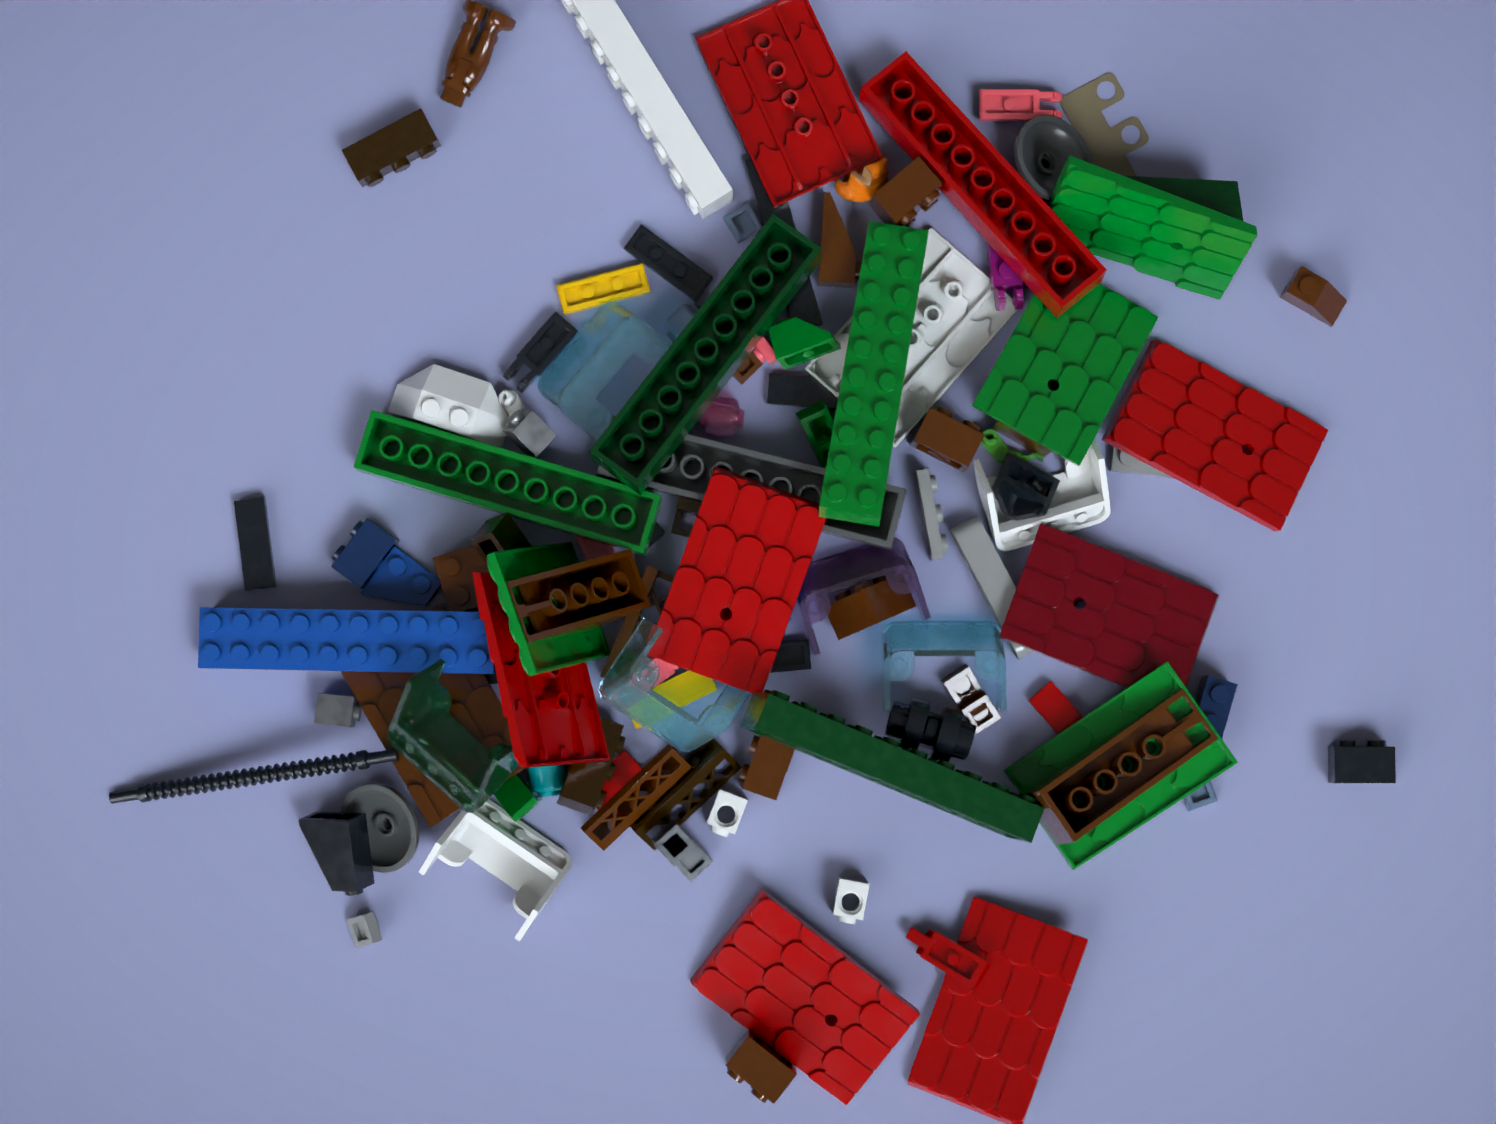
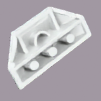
(452, 404)

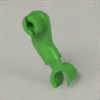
(998, 449)

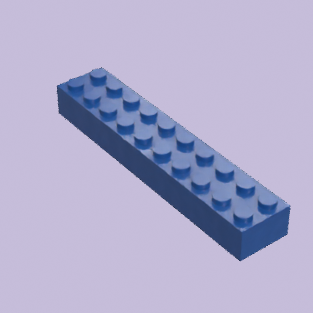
(342, 640)

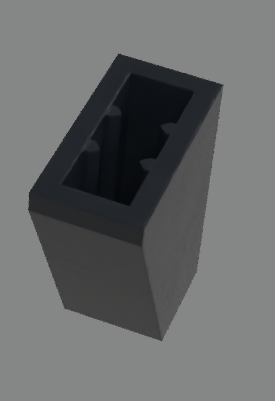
(340, 849)

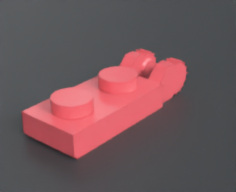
(1015, 104)

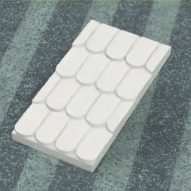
(949, 330)

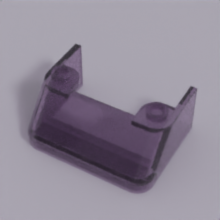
(853, 568)

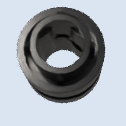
(942, 734)

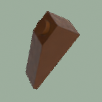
(838, 260)

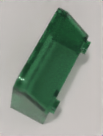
(443, 747)

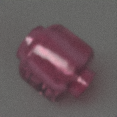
(723, 416)

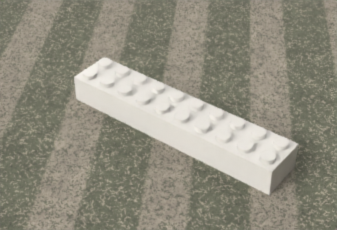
(653, 101)

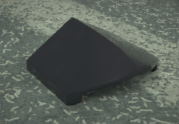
(1023, 489)

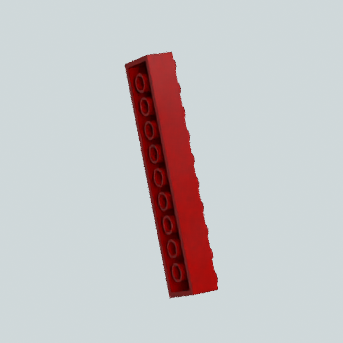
(982, 184)

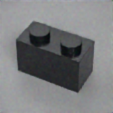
(1361, 763)

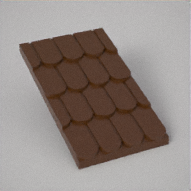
(472, 705)

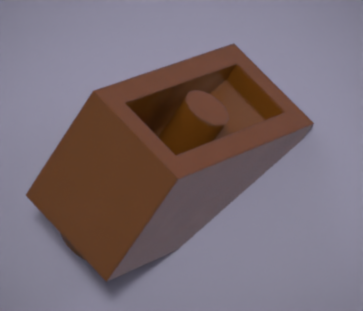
(1314, 296)

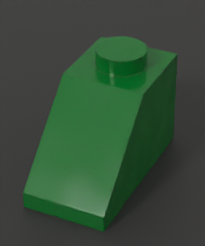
(800, 342)
(517, 797)

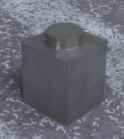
(528, 432)
(337, 710)

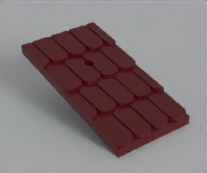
(1129, 618)

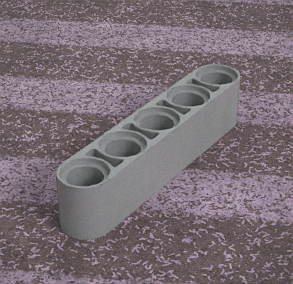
(987, 571)

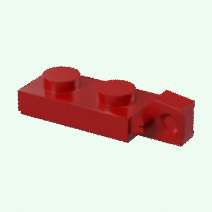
(948, 956)

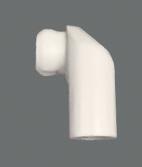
(511, 402)

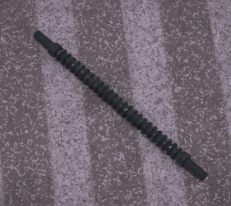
(147, 792)

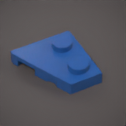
(402, 580)

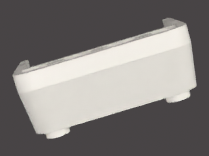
(1077, 503)
(508, 852)

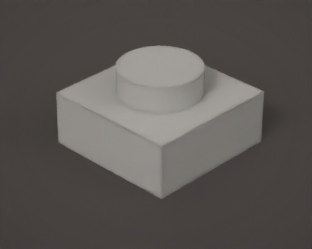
(364, 929)

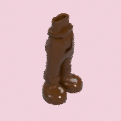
(465, 67)

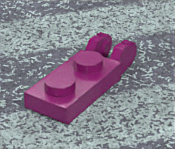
(1003, 278)

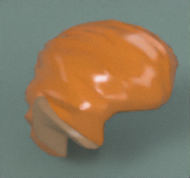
(863, 184)

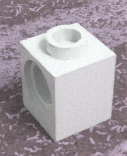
(726, 798)
(853, 886)

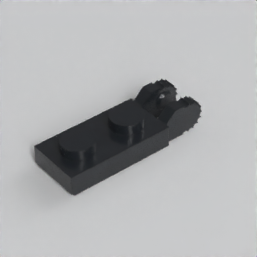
(542, 350)

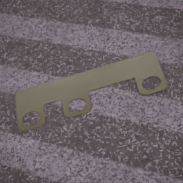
(1105, 143)

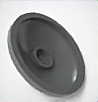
(1043, 150)
(389, 844)

